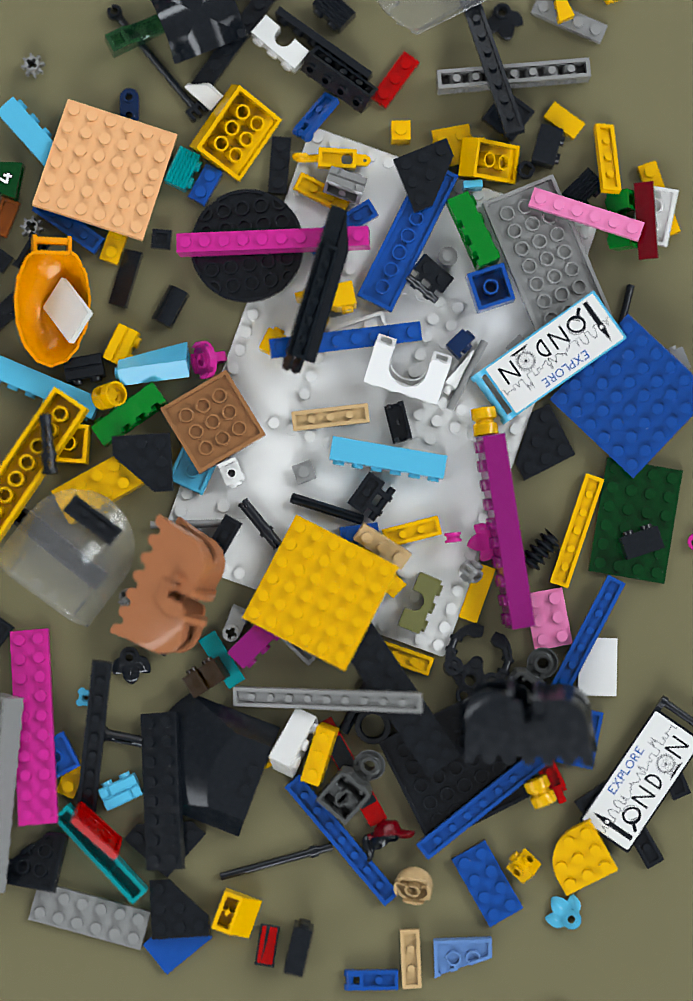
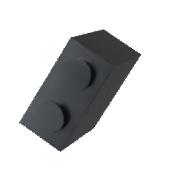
(298, 947)

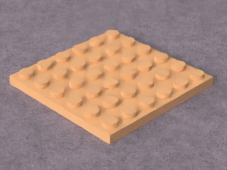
(105, 170)

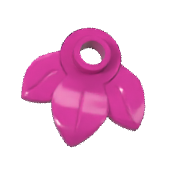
(480, 542)

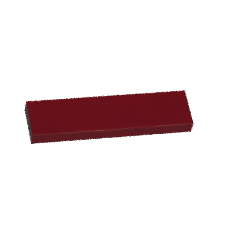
(646, 213)

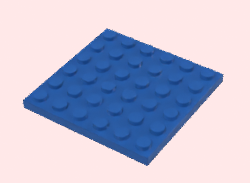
(630, 398)

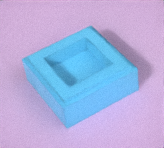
(472, 185)

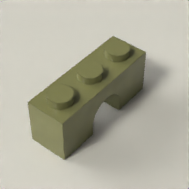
(416, 619)

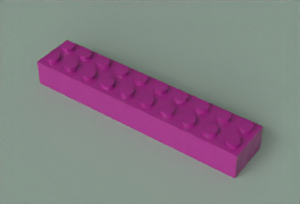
(505, 531)

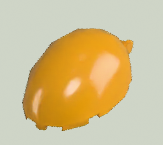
(33, 286)

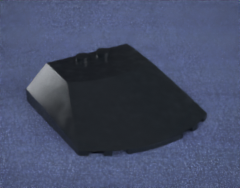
(220, 761)

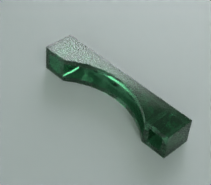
(133, 35)

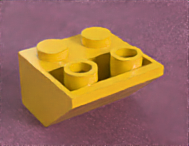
(236, 913)

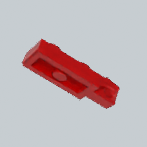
(556, 781)

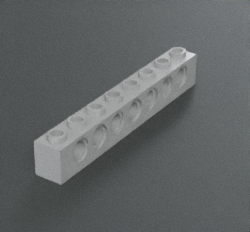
(518, 74)

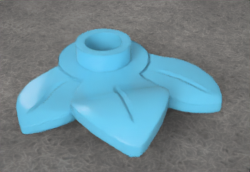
(562, 910)

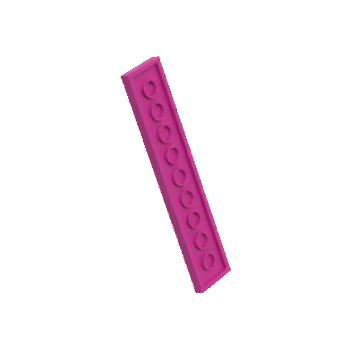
(36, 757)

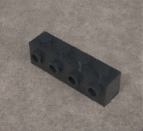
(339, 79)

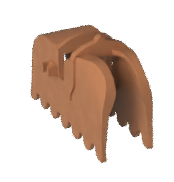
(176, 572)

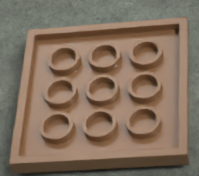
(212, 422)

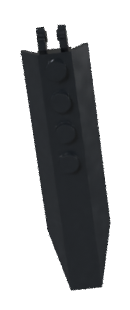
(319, 292)

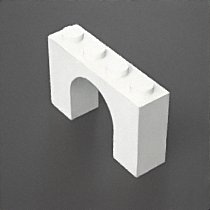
(425, 387)

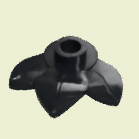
(504, 24)
(131, 667)

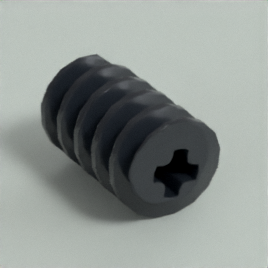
(541, 550)

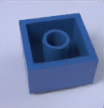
(490, 288)

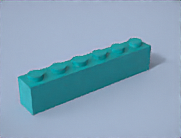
(116, 870)

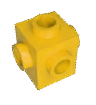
(523, 865)

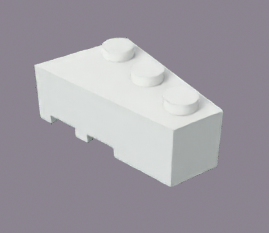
(293, 742)

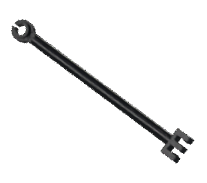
(193, 107)

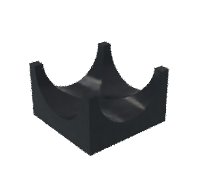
(199, 25)

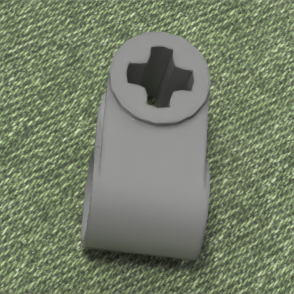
(235, 621)

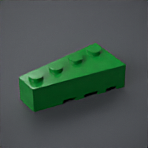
(473, 231)
(130, 414)

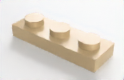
(382, 545)
(410, 958)

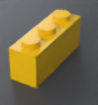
(319, 754)

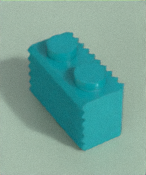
(183, 169)

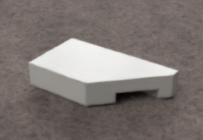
(205, 94)

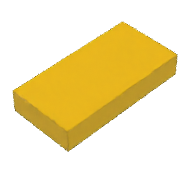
(564, 119)

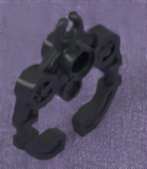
(474, 668)

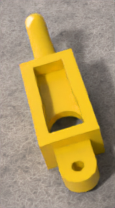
(332, 157)

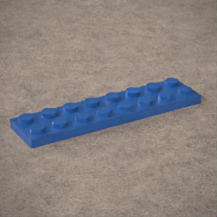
(403, 249)

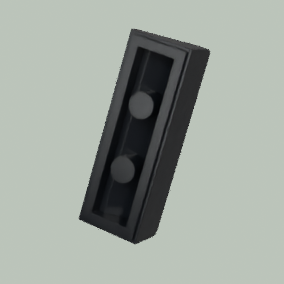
(126, 278)

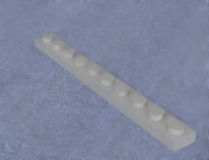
(328, 699)

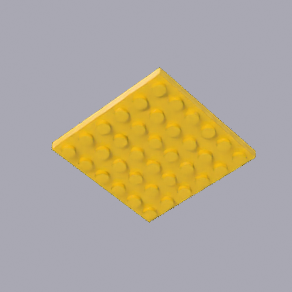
(320, 592)

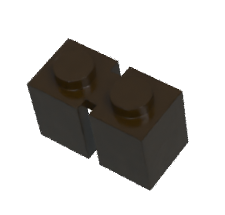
(206, 676)

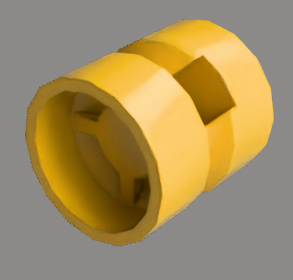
(109, 395)
(484, 421)
(540, 791)

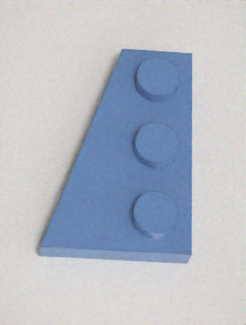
(459, 952)

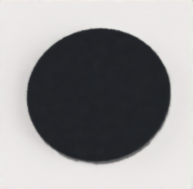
(254, 275)

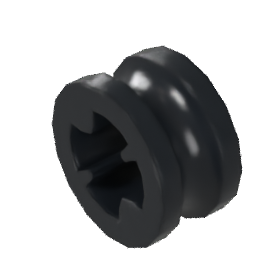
(521, 166)

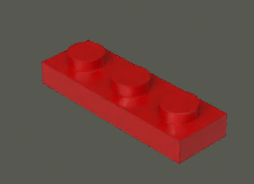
(395, 79)

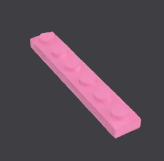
(586, 214)

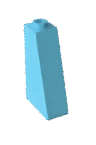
(156, 365)

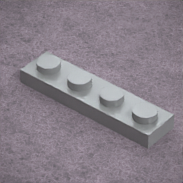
(579, 25)

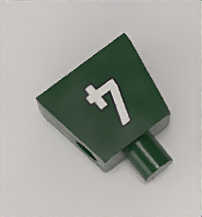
(11, 179)

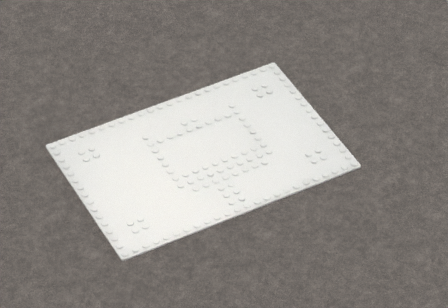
(339, 381)

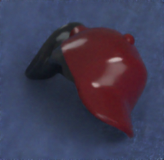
(384, 832)

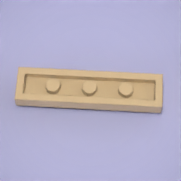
(330, 417)

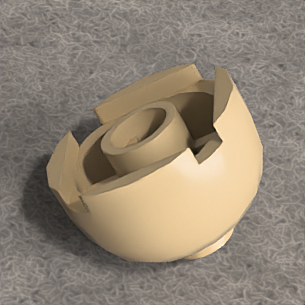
(413, 885)

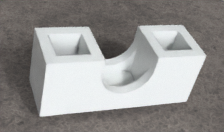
(291, 56)

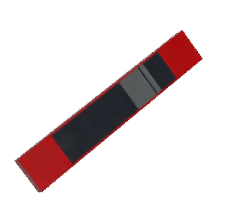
(342, 756)

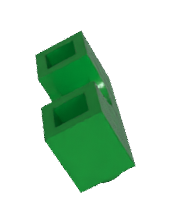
(620, 204)

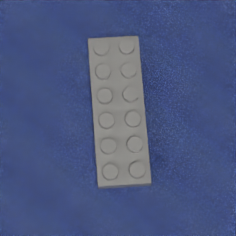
(91, 916)

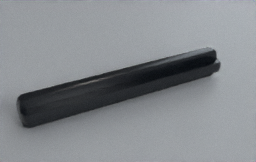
(327, 508)

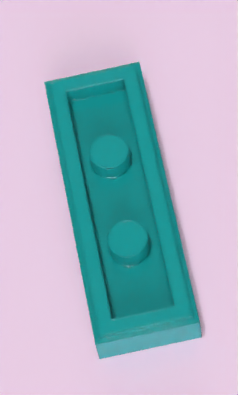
(214, 647)

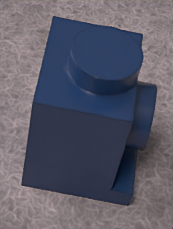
(460, 343)

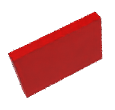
(96, 830)

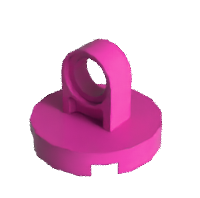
(205, 359)

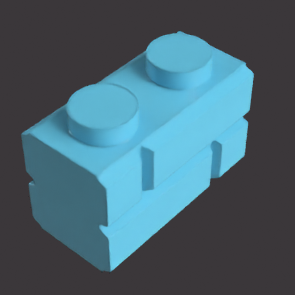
(120, 791)

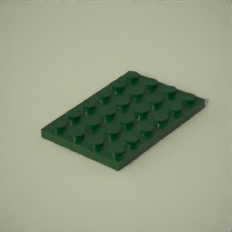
(628, 505)

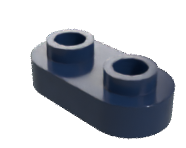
(130, 106)

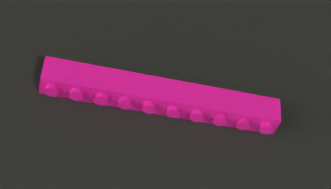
(262, 241)

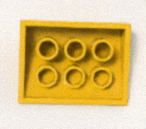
(235, 132)

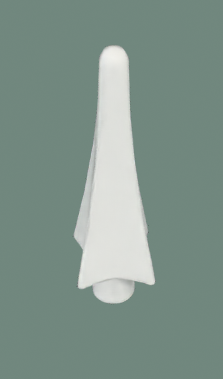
(453, 380)

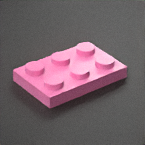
(550, 619)

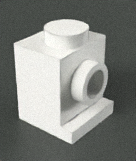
(228, 465)

